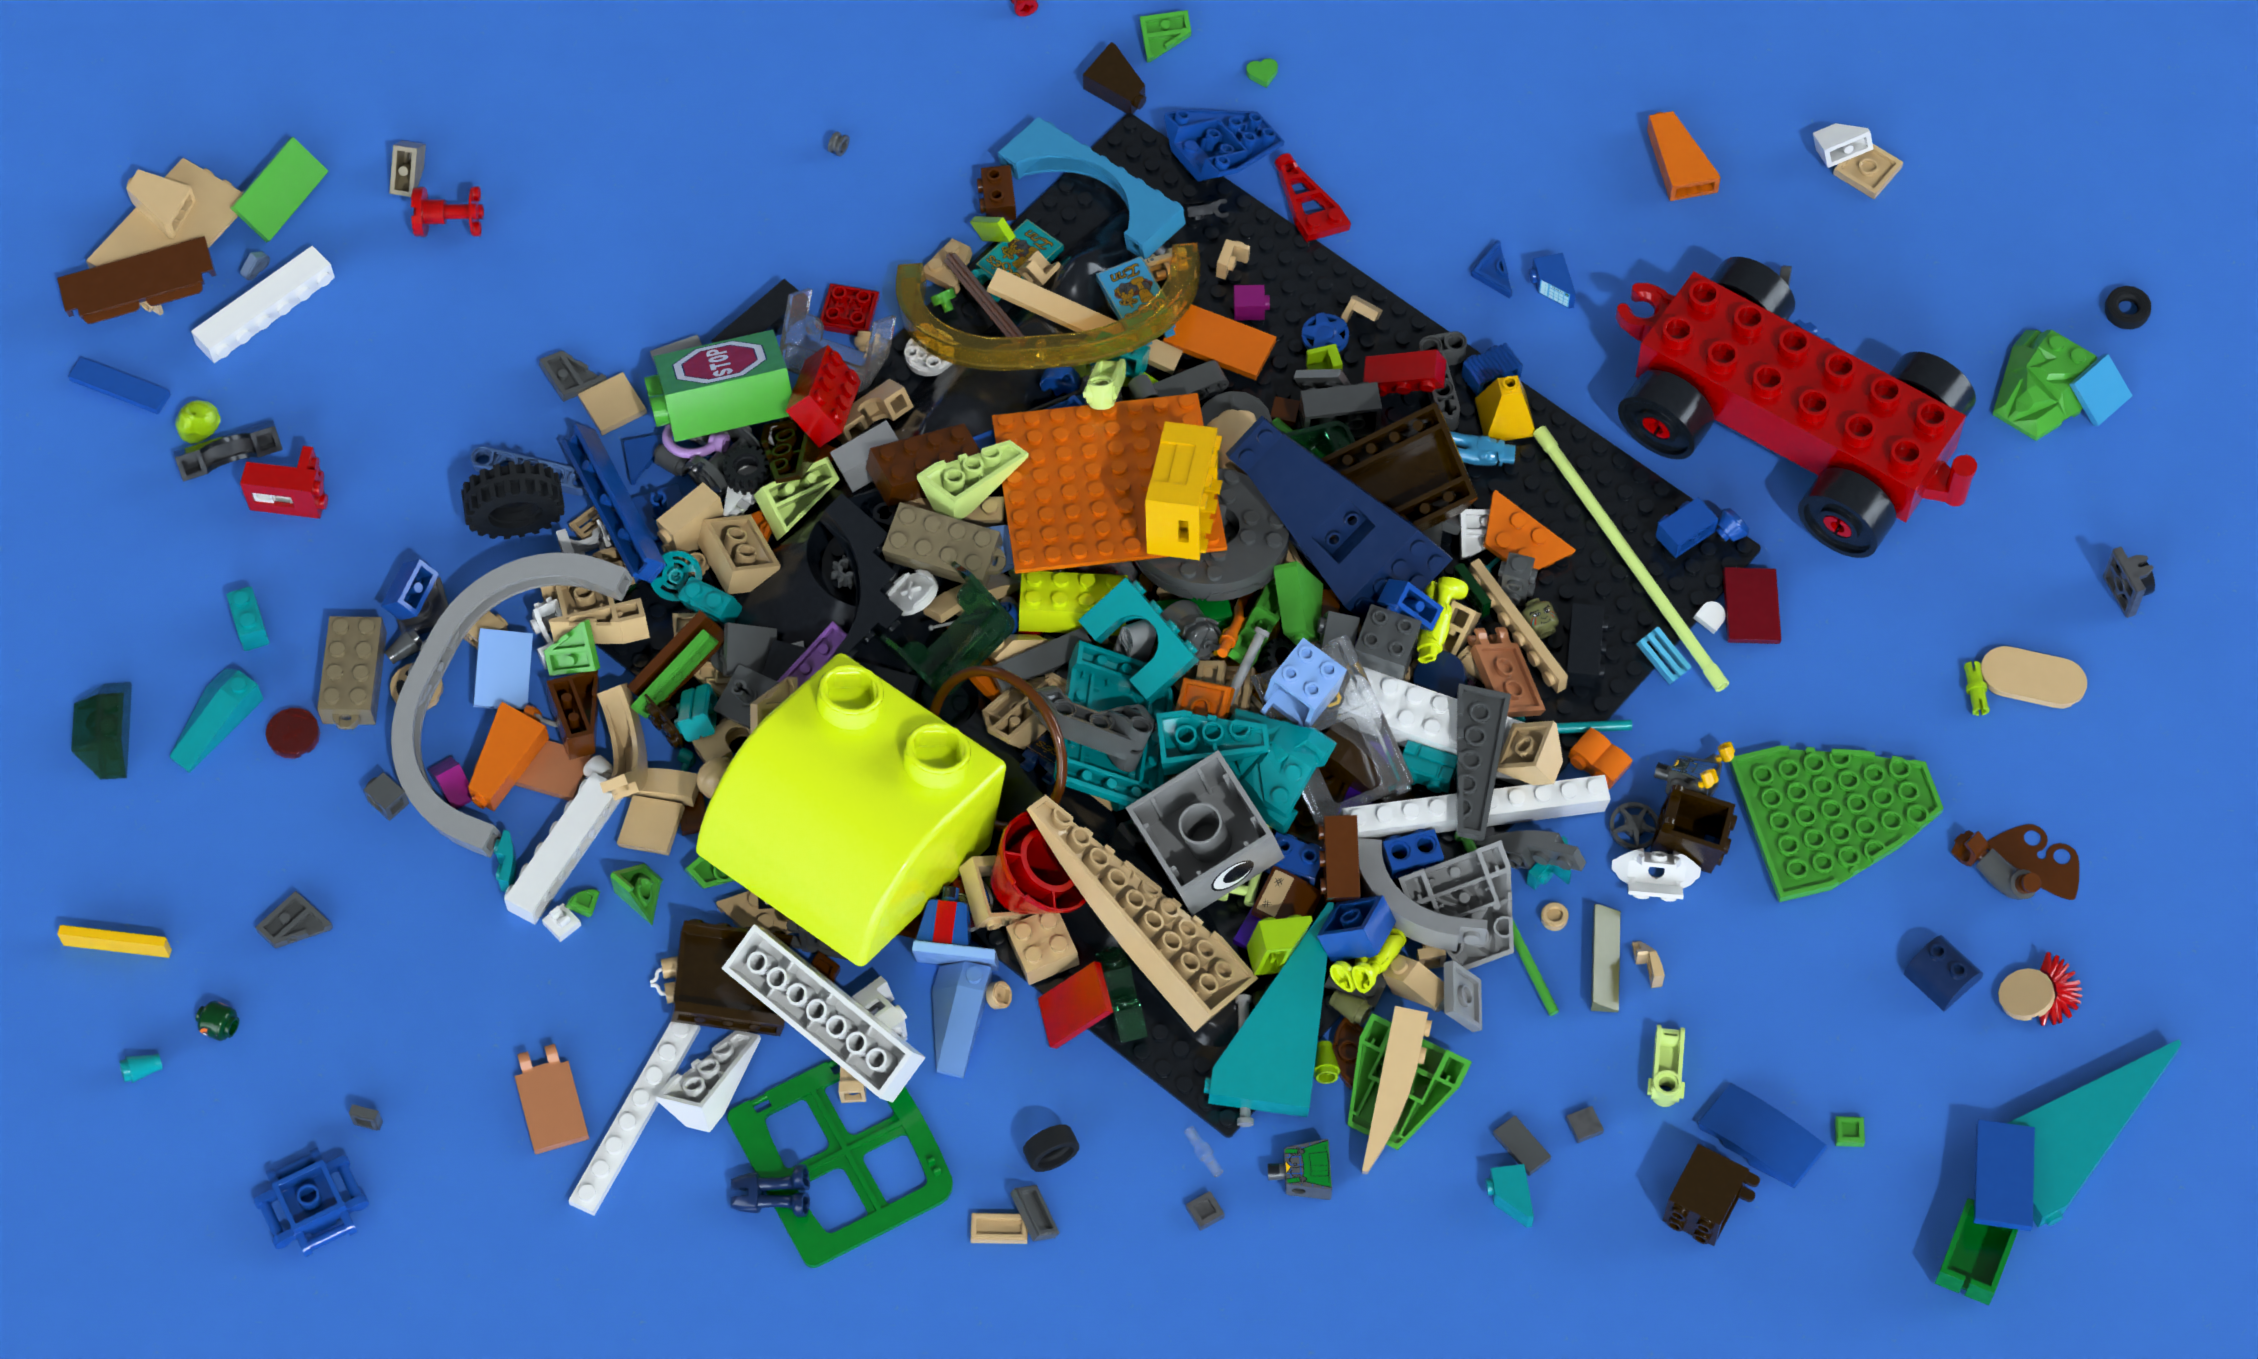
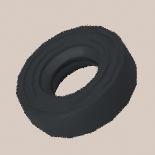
(2123, 320)

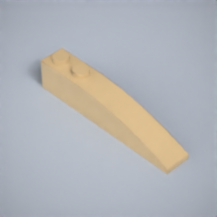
(1398, 1072)

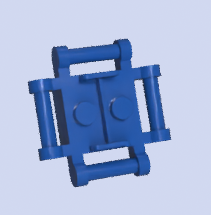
(311, 1201)

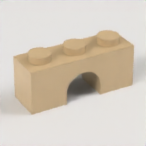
(884, 401)
(719, 743)

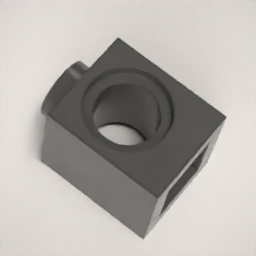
(386, 796)

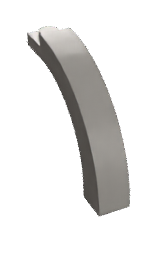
(1411, 918)

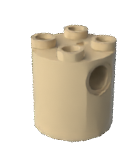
(1231, 427)

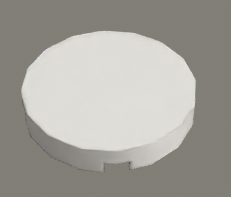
(914, 591)

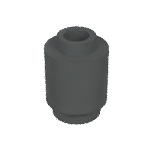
(670, 462)

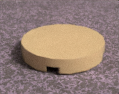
(2026, 994)

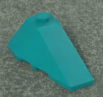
(216, 715)
(1192, 737)

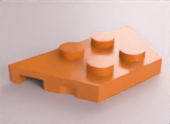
(1519, 533)

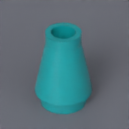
(138, 1067)

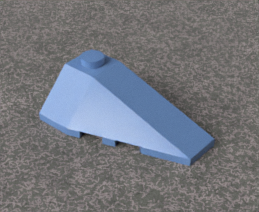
(957, 1013)

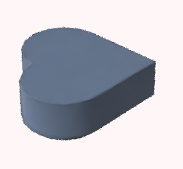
(254, 264)

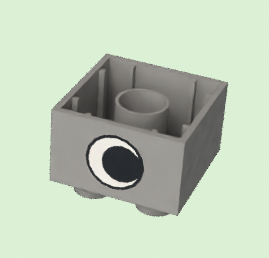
(1205, 832)

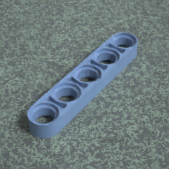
(498, 457)

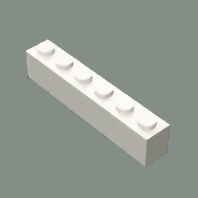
(263, 304)
(561, 850)

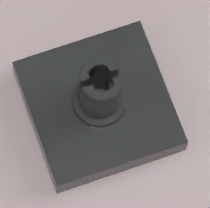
(740, 692)

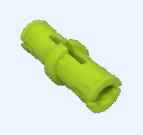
(1976, 688)

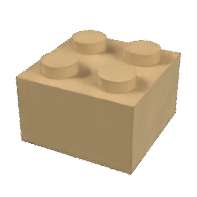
(1042, 946)

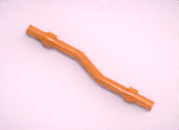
(1230, 636)

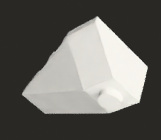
(706, 1089)

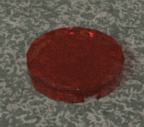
(292, 733)

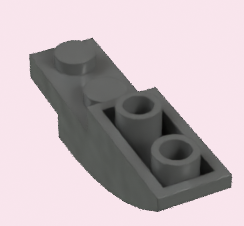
(1540, 846)

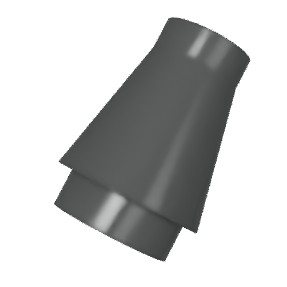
(404, 646)

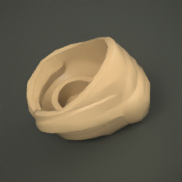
(710, 775)

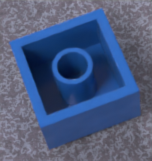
(1356, 928)

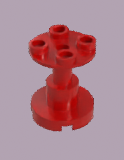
(437, 211)

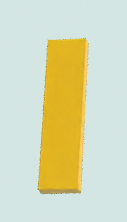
(114, 941)

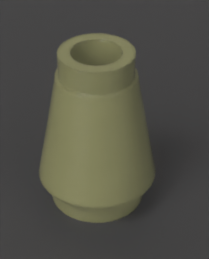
(1351, 1007)

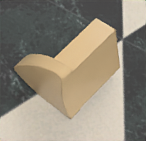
(1361, 307)

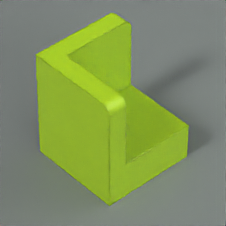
(1323, 358)

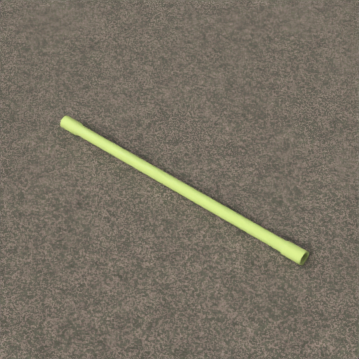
(1709, 668)

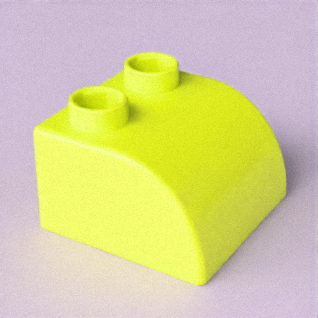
(851, 808)

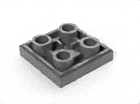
(746, 646)

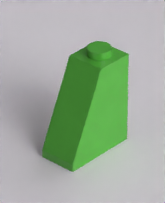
(1298, 601)

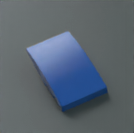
(1762, 1135)

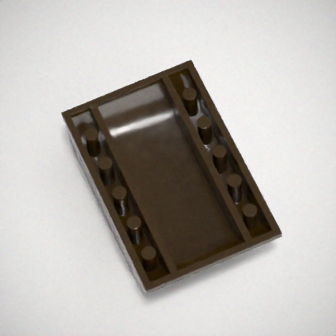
(1410, 468)

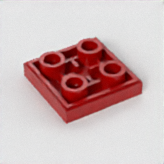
(849, 309)

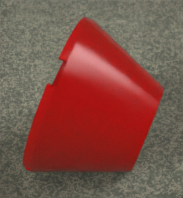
(1029, 875)

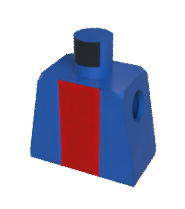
(946, 920)

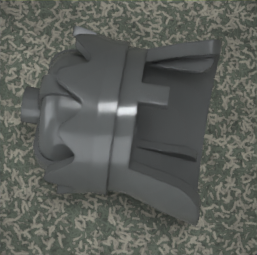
(1194, 626)

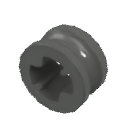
(838, 143)

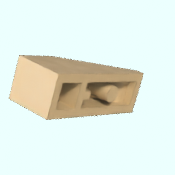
(1461, 626)

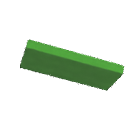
(279, 189)

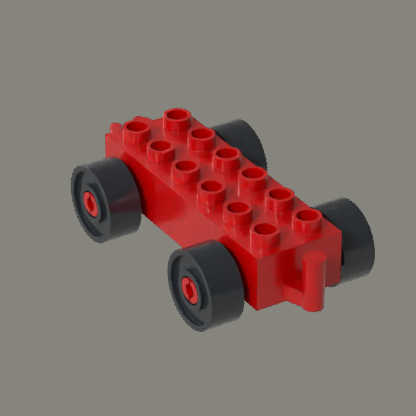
(1736, 359)

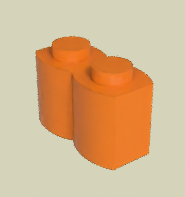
(1599, 757)

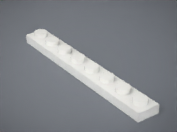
(633, 1117)

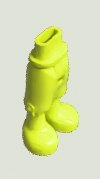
(1443, 592)
(1366, 969)

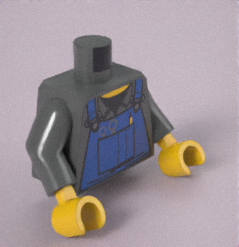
(1696, 773)

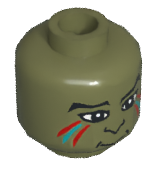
(1541, 617)

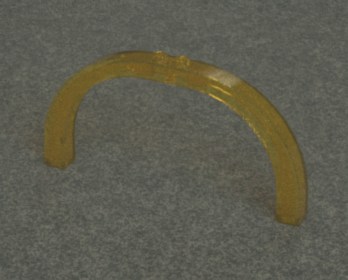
(1054, 349)

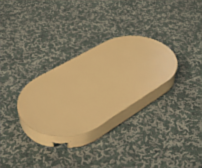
(2033, 677)

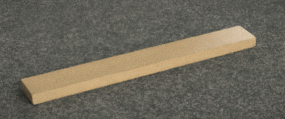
(1070, 313)

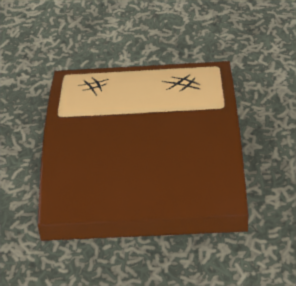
(1286, 896)

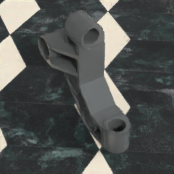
(1115, 731)

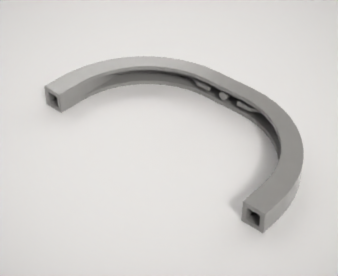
(437, 653)

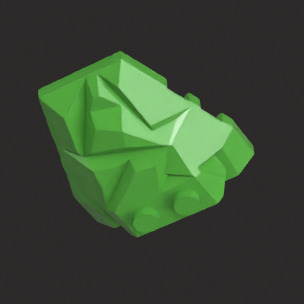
(2037, 380)

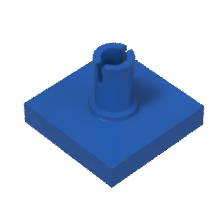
(655, 504)

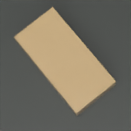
(998, 1228)

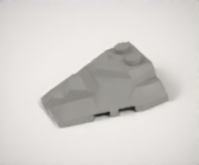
(1472, 888)

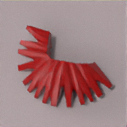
(2064, 991)

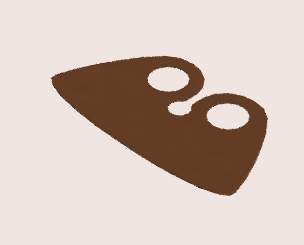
(2055, 877)

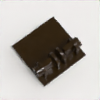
(663, 718)

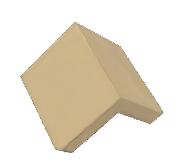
(1038, 269)

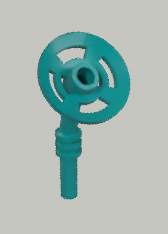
(675, 574)

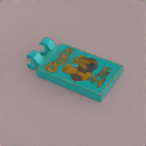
(1013, 254)

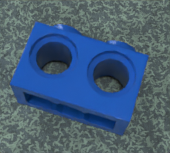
(1414, 858)

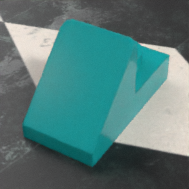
(1543, 873)

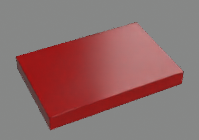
(1075, 1005)

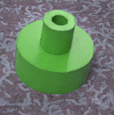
(944, 299)

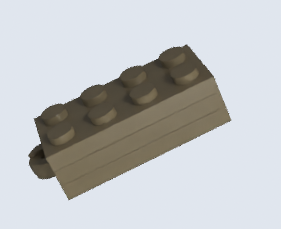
(935, 541)
(352, 671)

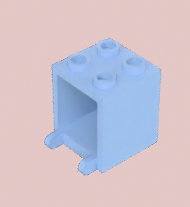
(1304, 684)

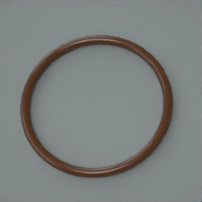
(1034, 697)

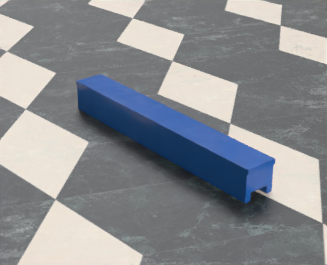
(614, 504)

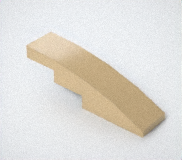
(946, 604)

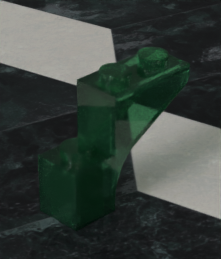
(1120, 984)

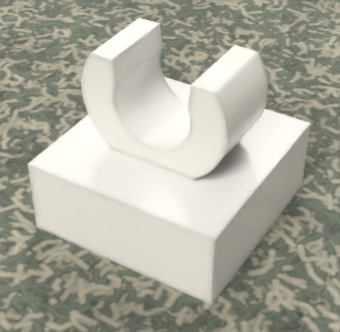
(561, 922)

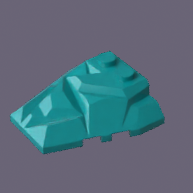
(1279, 776)

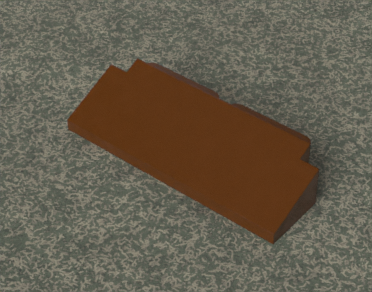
(149, 277)

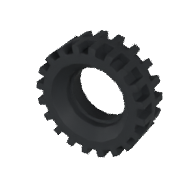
(512, 500)

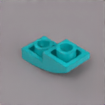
(506, 857)

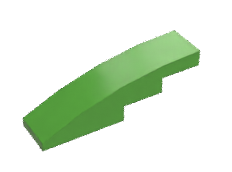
(1263, 614)

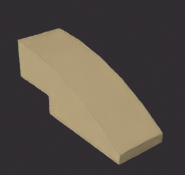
(670, 786)

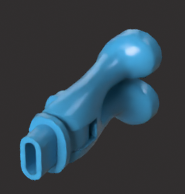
(1483, 450)

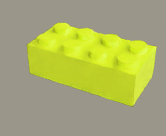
(1059, 599)

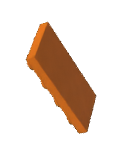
(1223, 340)

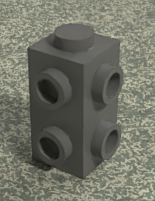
(1518, 578)

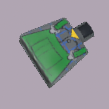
(1305, 1170)

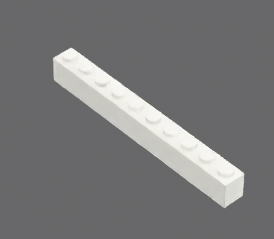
(1507, 807)

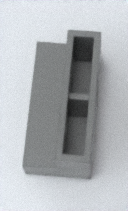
(853, 455)

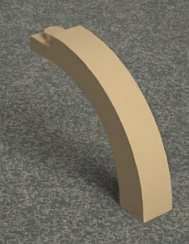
(627, 743)

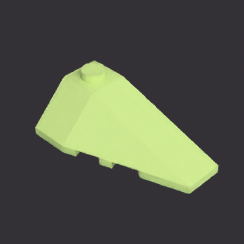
(965, 483)

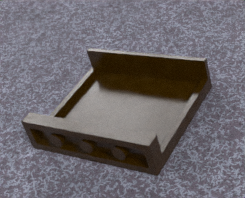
(707, 993)

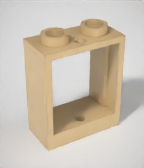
(971, 876)

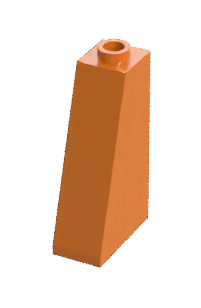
(1680, 159)
(505, 756)

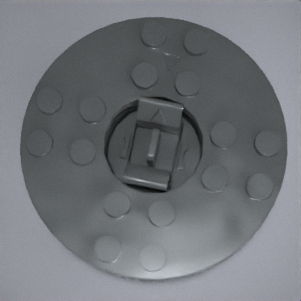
(1254, 546)

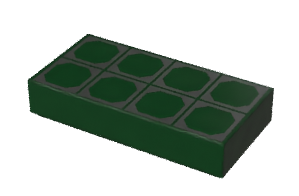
(1476, 595)

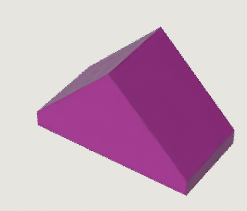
(451, 782)

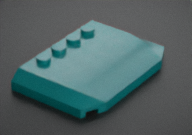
(1101, 682)

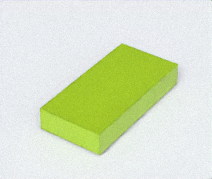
(992, 229)

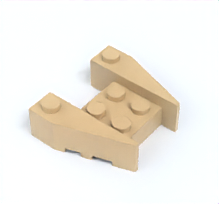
(609, 621)

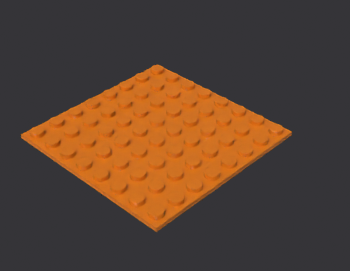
(1088, 481)

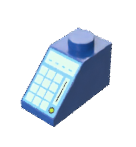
(1553, 279)

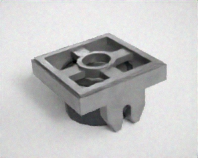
(2129, 579)

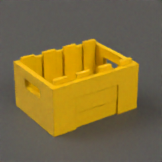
(1183, 491)

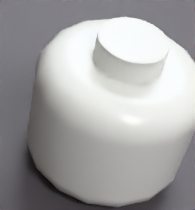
(598, 765)

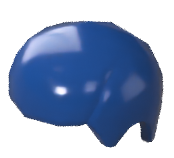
(1060, 380)

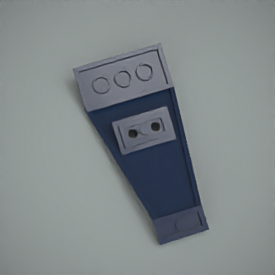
(1316, 504)

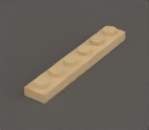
(1521, 631)

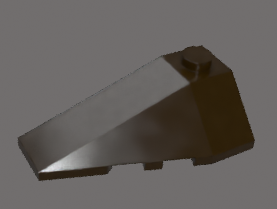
(788, 450)
(1353, 763)

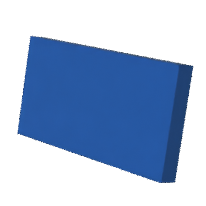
(2004, 1175)

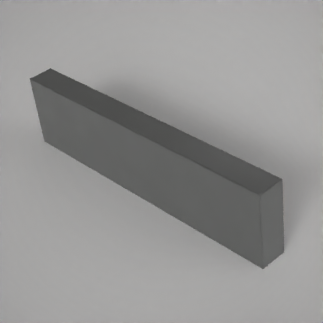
(1042, 658)

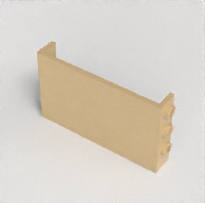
(207, 218)

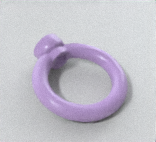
(717, 442)

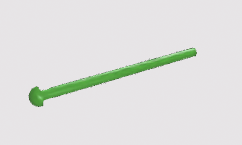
(1523, 951)

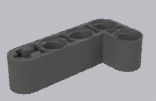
(1444, 343)
(1203, 379)

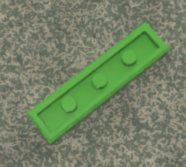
(676, 671)

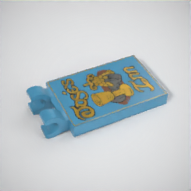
(1129, 288)

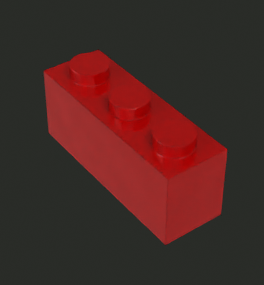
(1406, 371)

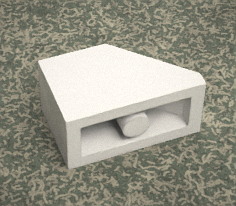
(1841, 143)

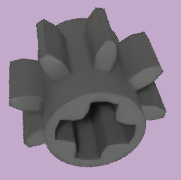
(843, 573)

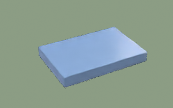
(502, 669)
(948, 953)

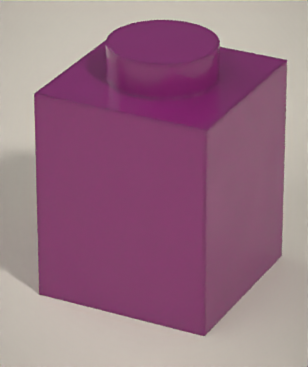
(1250, 302)

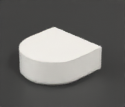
(1711, 616)

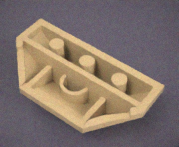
(1011, 716)

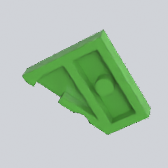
(1164, 32)
(573, 652)

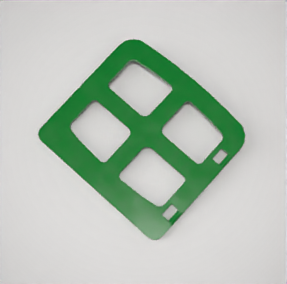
(843, 1153)

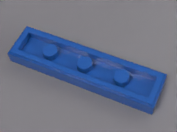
(119, 385)

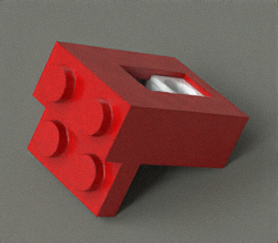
(286, 488)

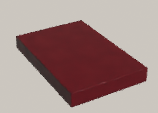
(1751, 605)

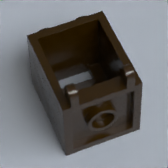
(1686, 820)
(1708, 1195)

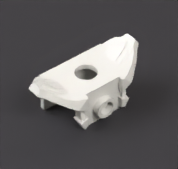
(1678, 873)

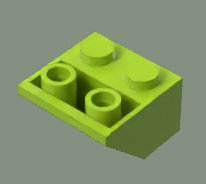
(1275, 942)

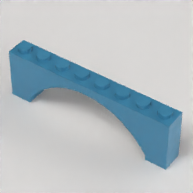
(1047, 149)

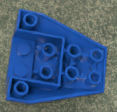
(1219, 140)

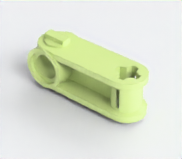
(1105, 384)
(1667, 1066)

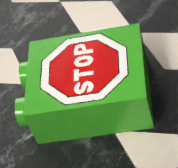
(720, 386)

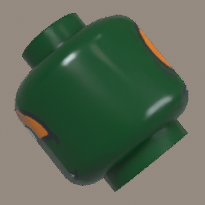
(217, 1020)

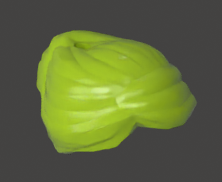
(197, 421)

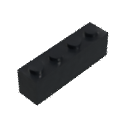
(764, 315)

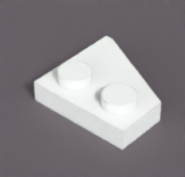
(1472, 531)

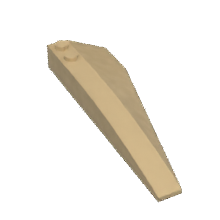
(1172, 949)

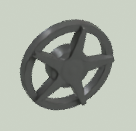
(1633, 826)

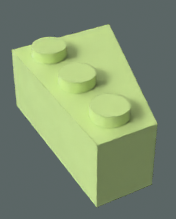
(789, 501)

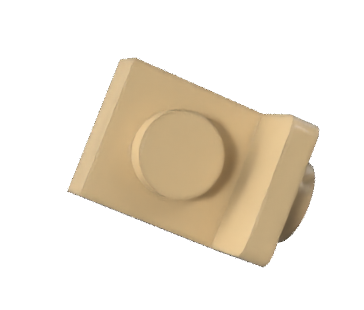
(1231, 252)

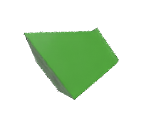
(638, 888)

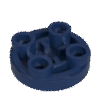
(1442, 674)

